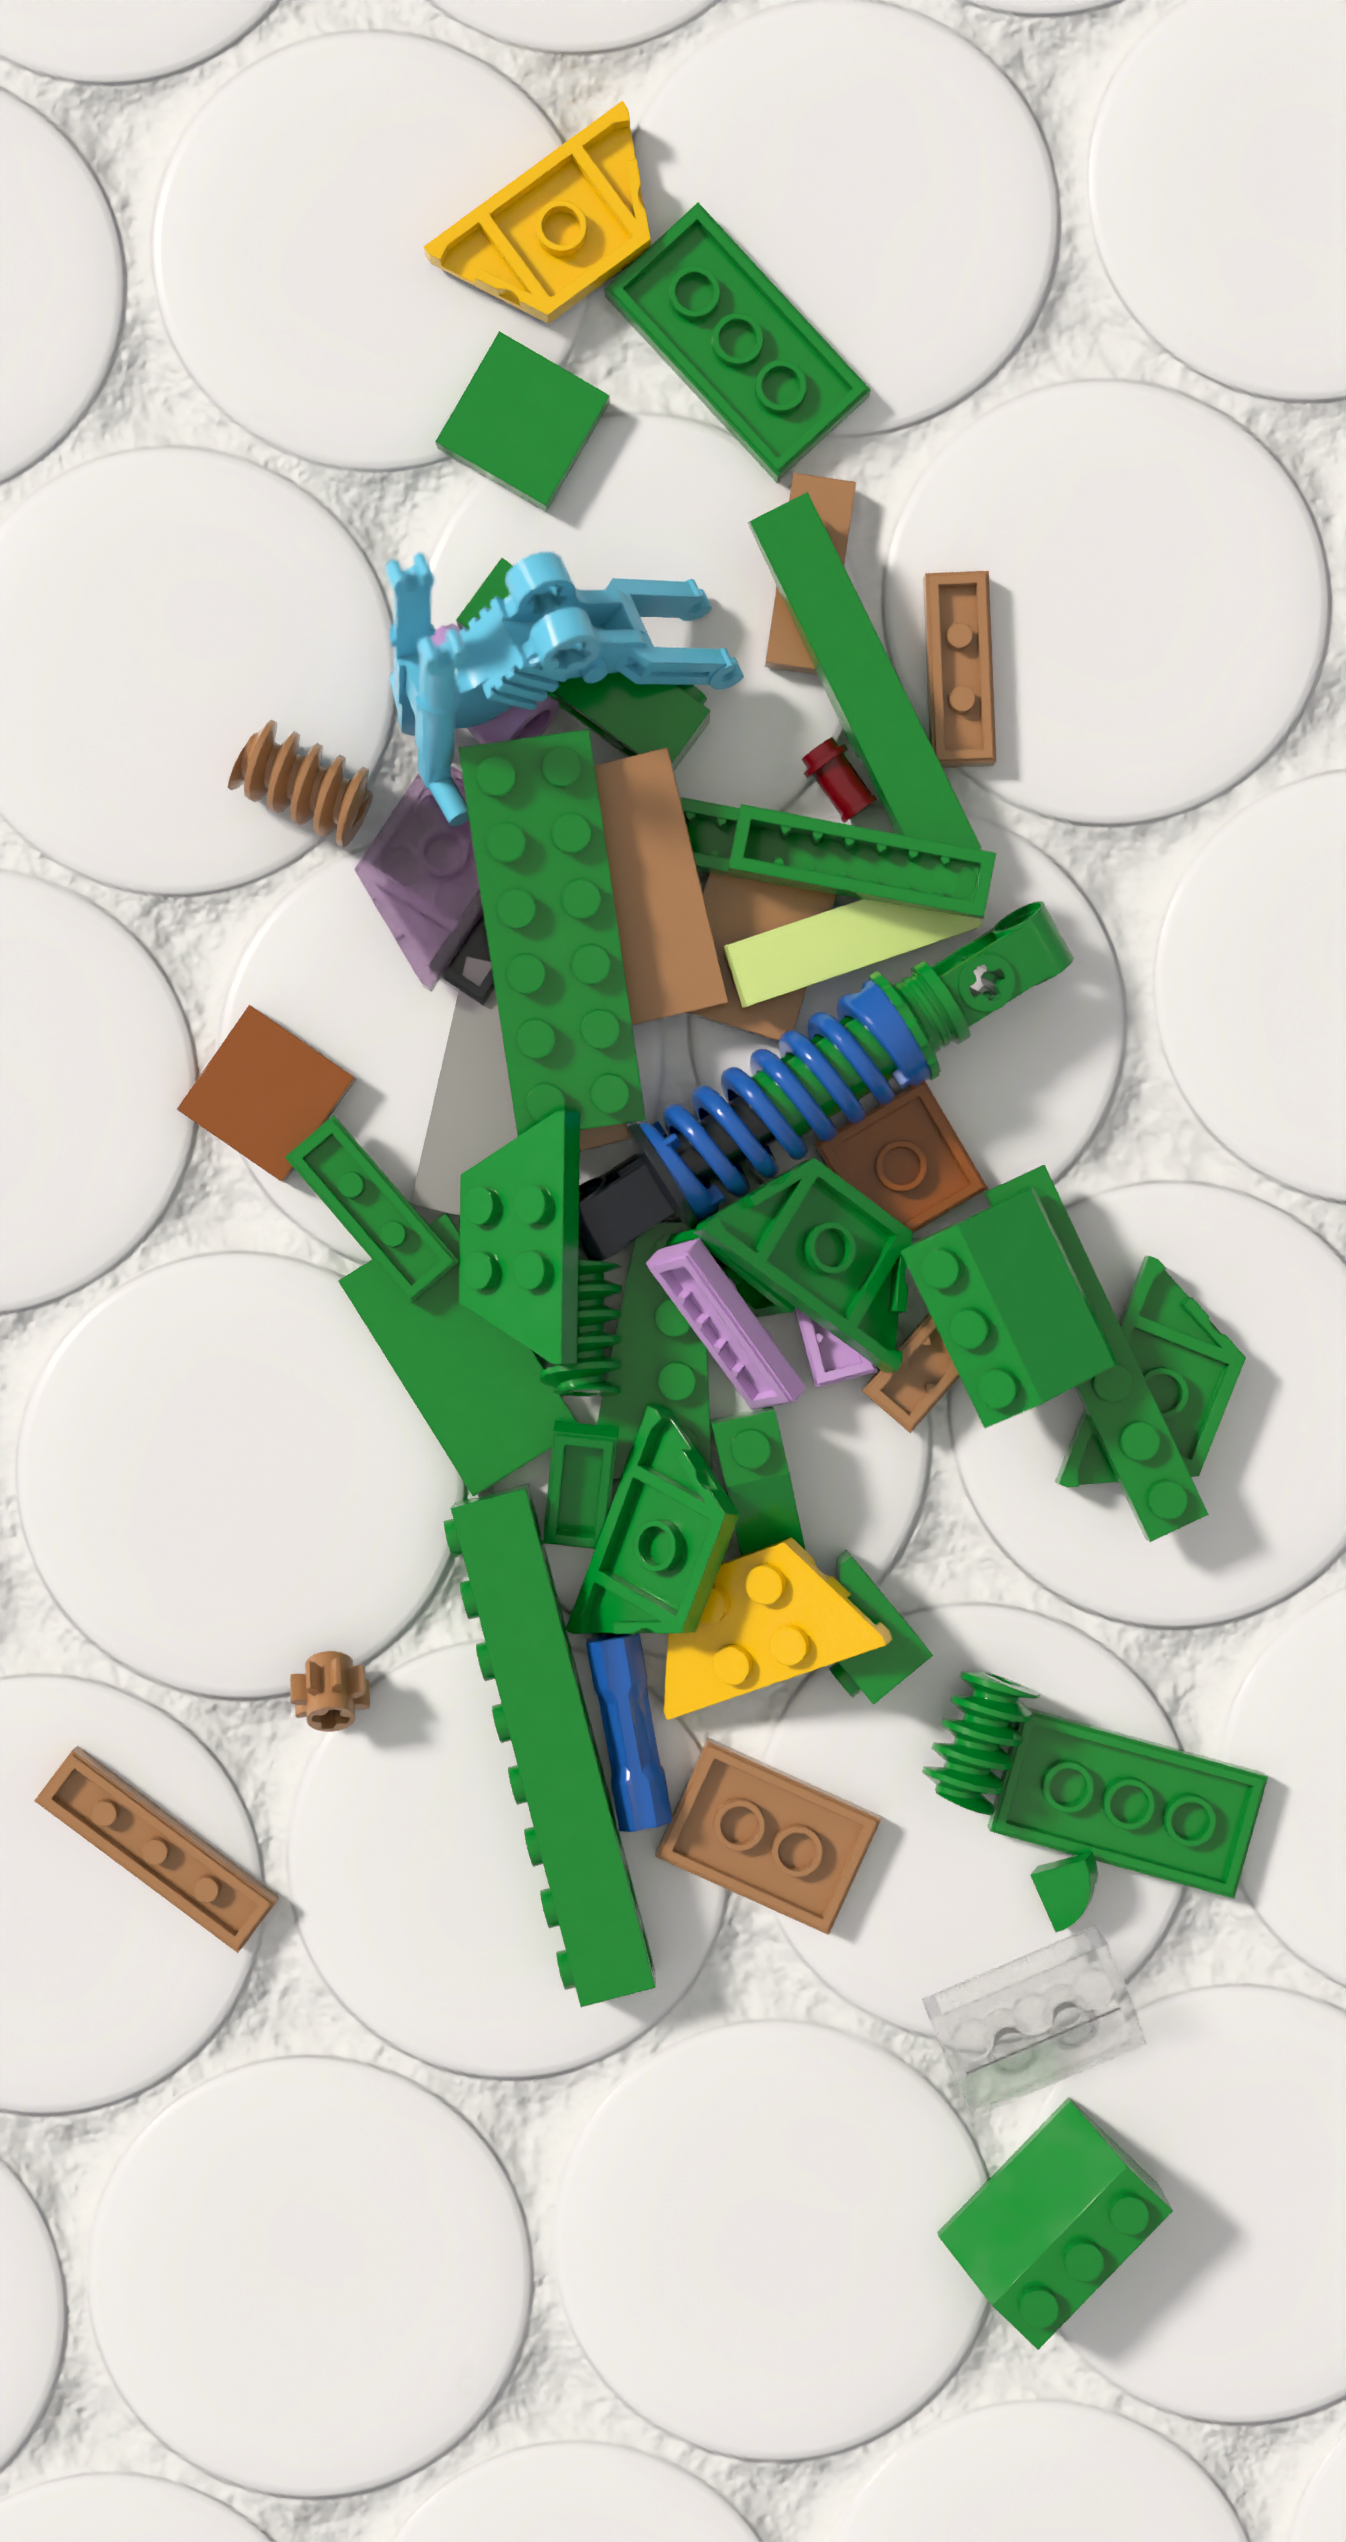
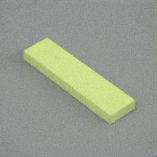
(834, 945)

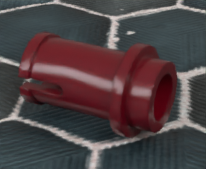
(838, 779)

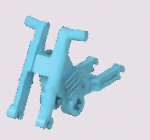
(525, 647)

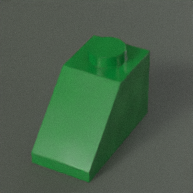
(887, 1666)

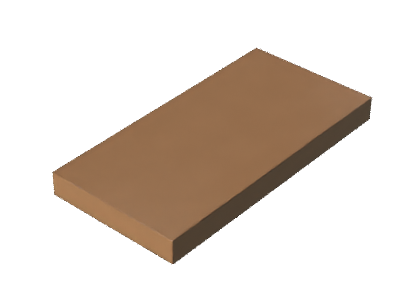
(657, 890)

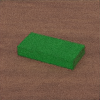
(579, 1483)

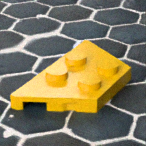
(556, 225)
(762, 1625)

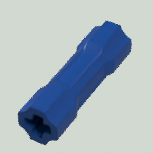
(629, 1731)

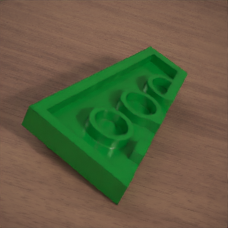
(658, 1357)

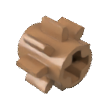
(329, 1691)

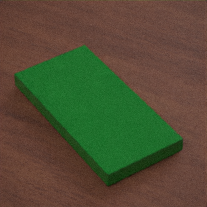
(737, 342)
(461, 1371)
(1129, 1803)

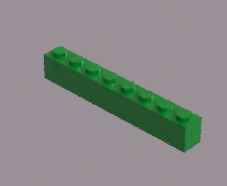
(552, 1744)

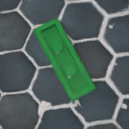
(372, 1209)

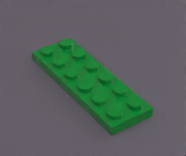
(552, 929)

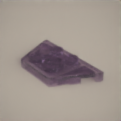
(424, 881)

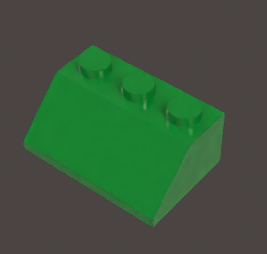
(1009, 1307)
(1054, 2223)

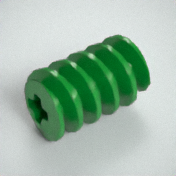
(587, 1376)
(979, 1739)

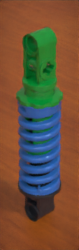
(878, 1037)

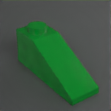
(757, 1478)

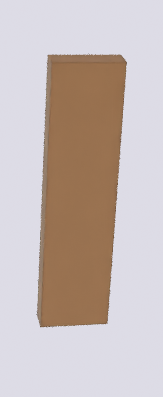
(156, 1849)

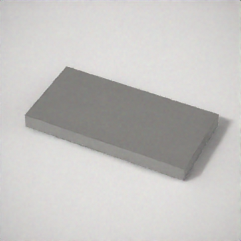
(471, 1101)

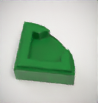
(1066, 1888)

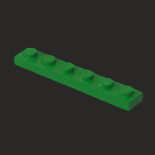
(1120, 1398)

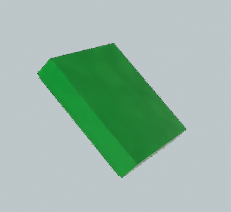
(522, 421)

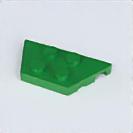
(524, 1238)
(822, 1253)
(1185, 1366)
(658, 1539)

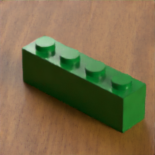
(615, 708)

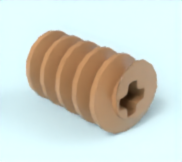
(303, 784)

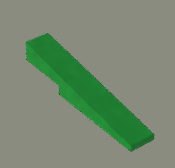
(859, 675)
(838, 858)

